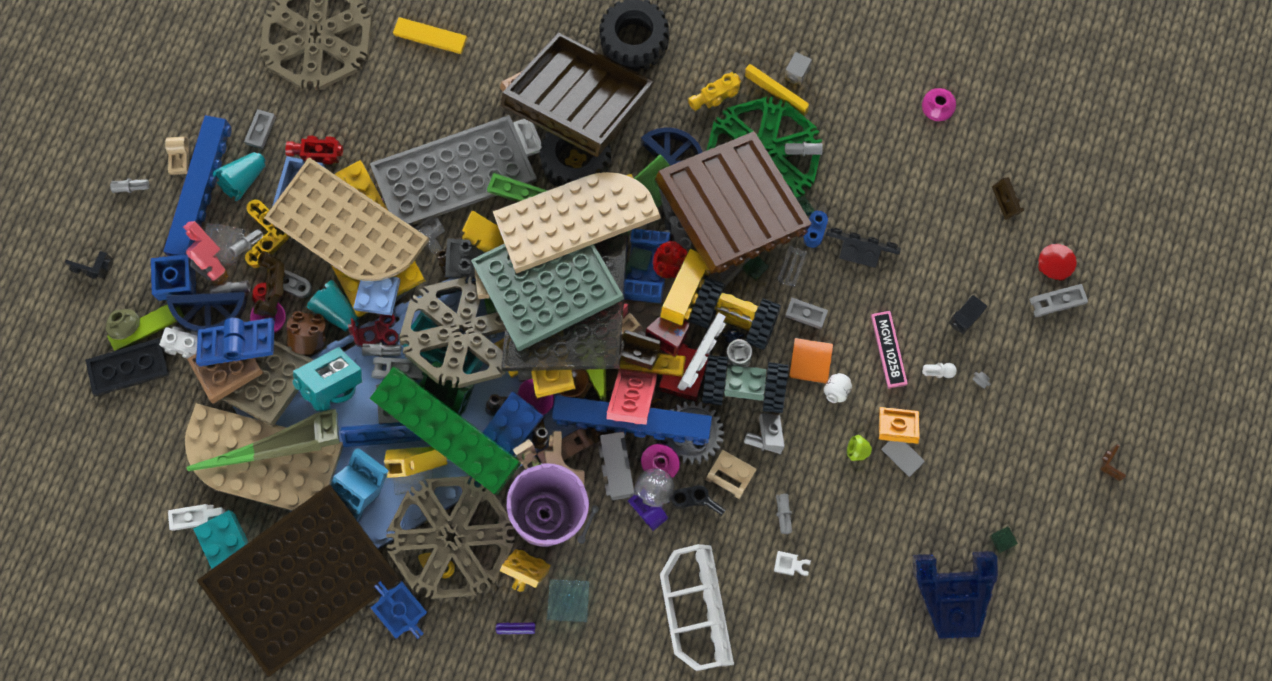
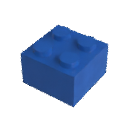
(172, 276)

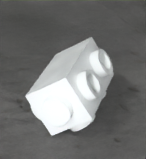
(180, 342)

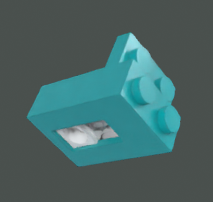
(326, 378)

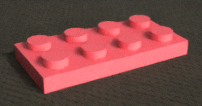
(632, 396)

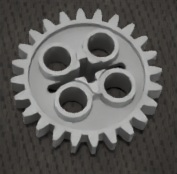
(687, 449)

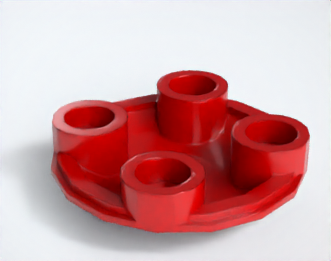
(669, 259)
(1057, 262)

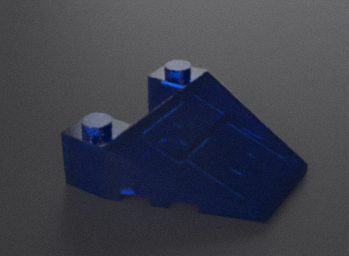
(958, 599)

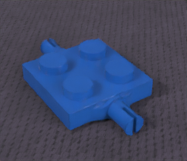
(398, 610)

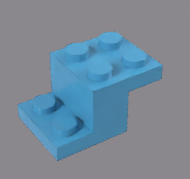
(359, 482)

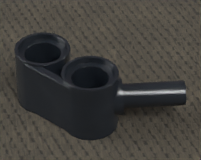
(690, 500)

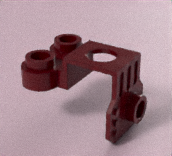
(381, 330)

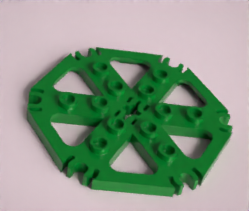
(768, 136)

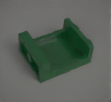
(455, 397)

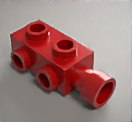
(321, 147)

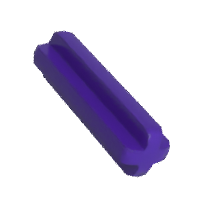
(515, 628)

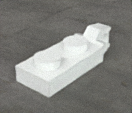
(192, 516)

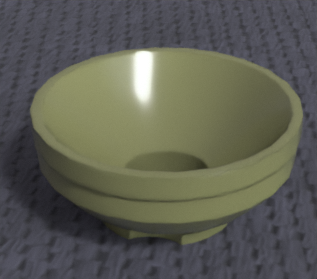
(124, 326)

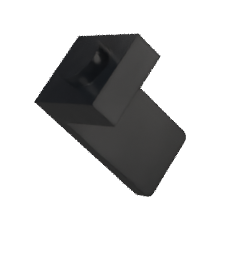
(101, 266)
(967, 315)

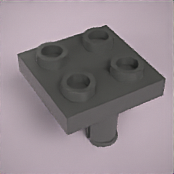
(459, 257)

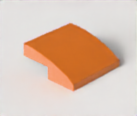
(811, 360)

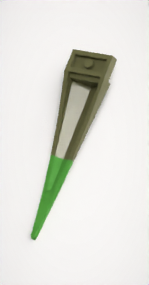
(305, 436)

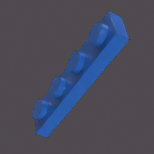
(377, 434)

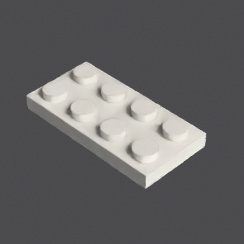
(704, 348)

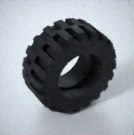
(631, 13)
(560, 174)

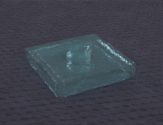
(568, 600)

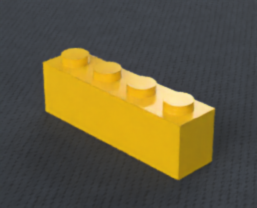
(685, 289)

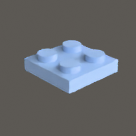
(377, 296)

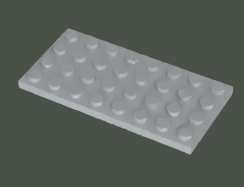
(451, 171)

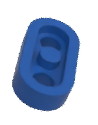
(816, 228)

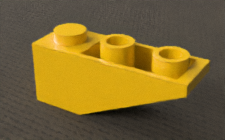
(412, 461)

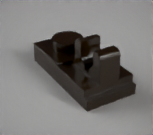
(1006, 198)

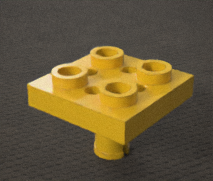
(525, 569)

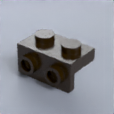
(640, 350)

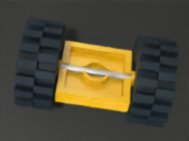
(736, 311)

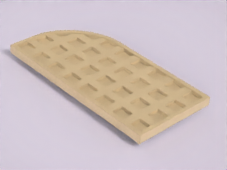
(573, 217)
(345, 226)
(272, 481)

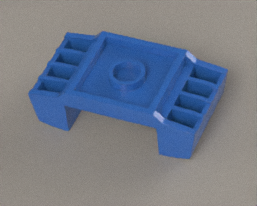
(641, 284)

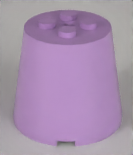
(548, 490)

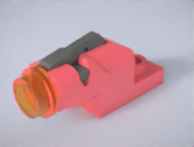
(203, 253)

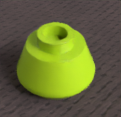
(858, 448)

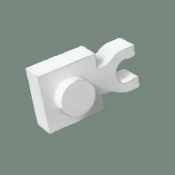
(787, 564)

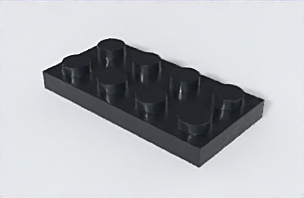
(127, 367)

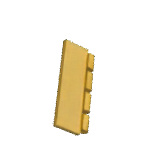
(482, 230)

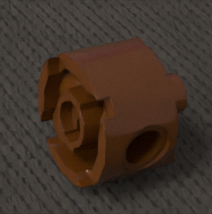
(305, 333)

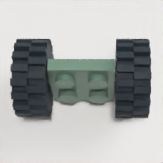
(745, 383)

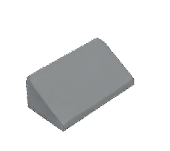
(903, 456)

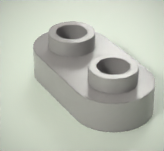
(295, 284)

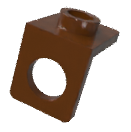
(1107, 468)

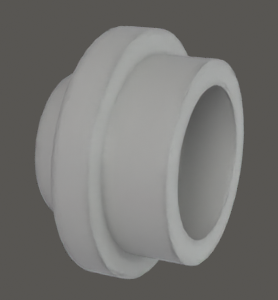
(981, 379)

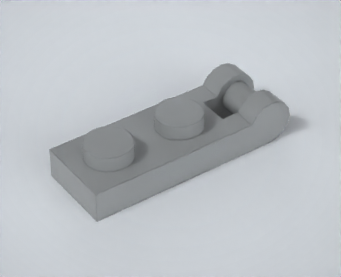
(1059, 300)
(403, 364)

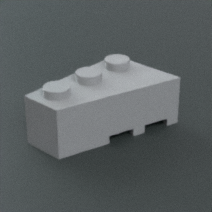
(616, 466)

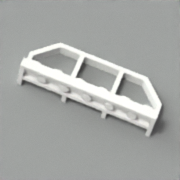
(713, 599)

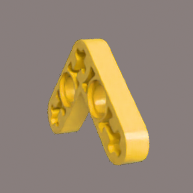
(271, 235)

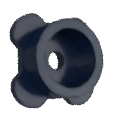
(732, 334)

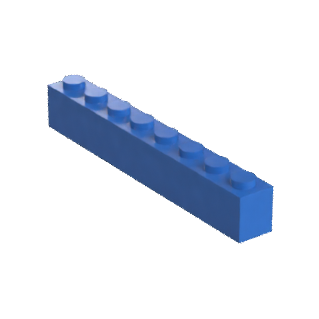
(198, 183)
(660, 422)

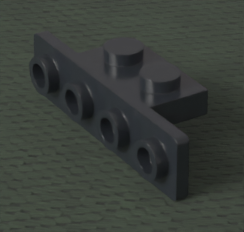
(860, 249)

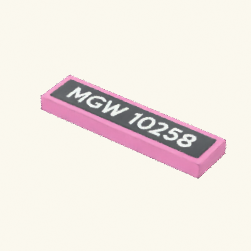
(889, 349)

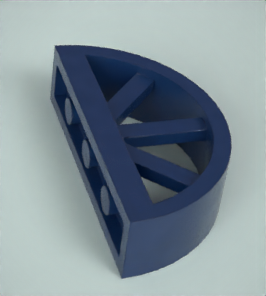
(649, 142)
(197, 301)

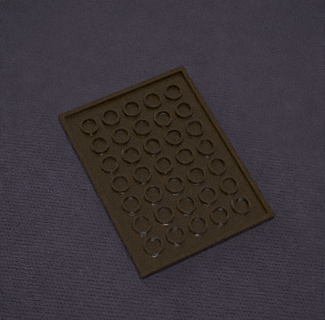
(298, 580)

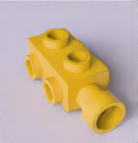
(720, 91)

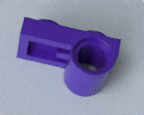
(651, 515)

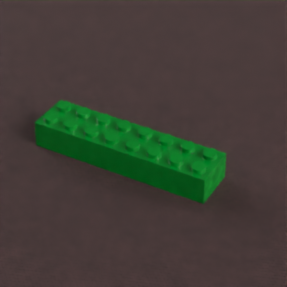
(445, 430)

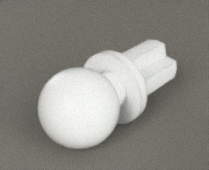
(939, 370)

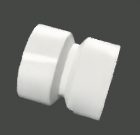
(739, 353)

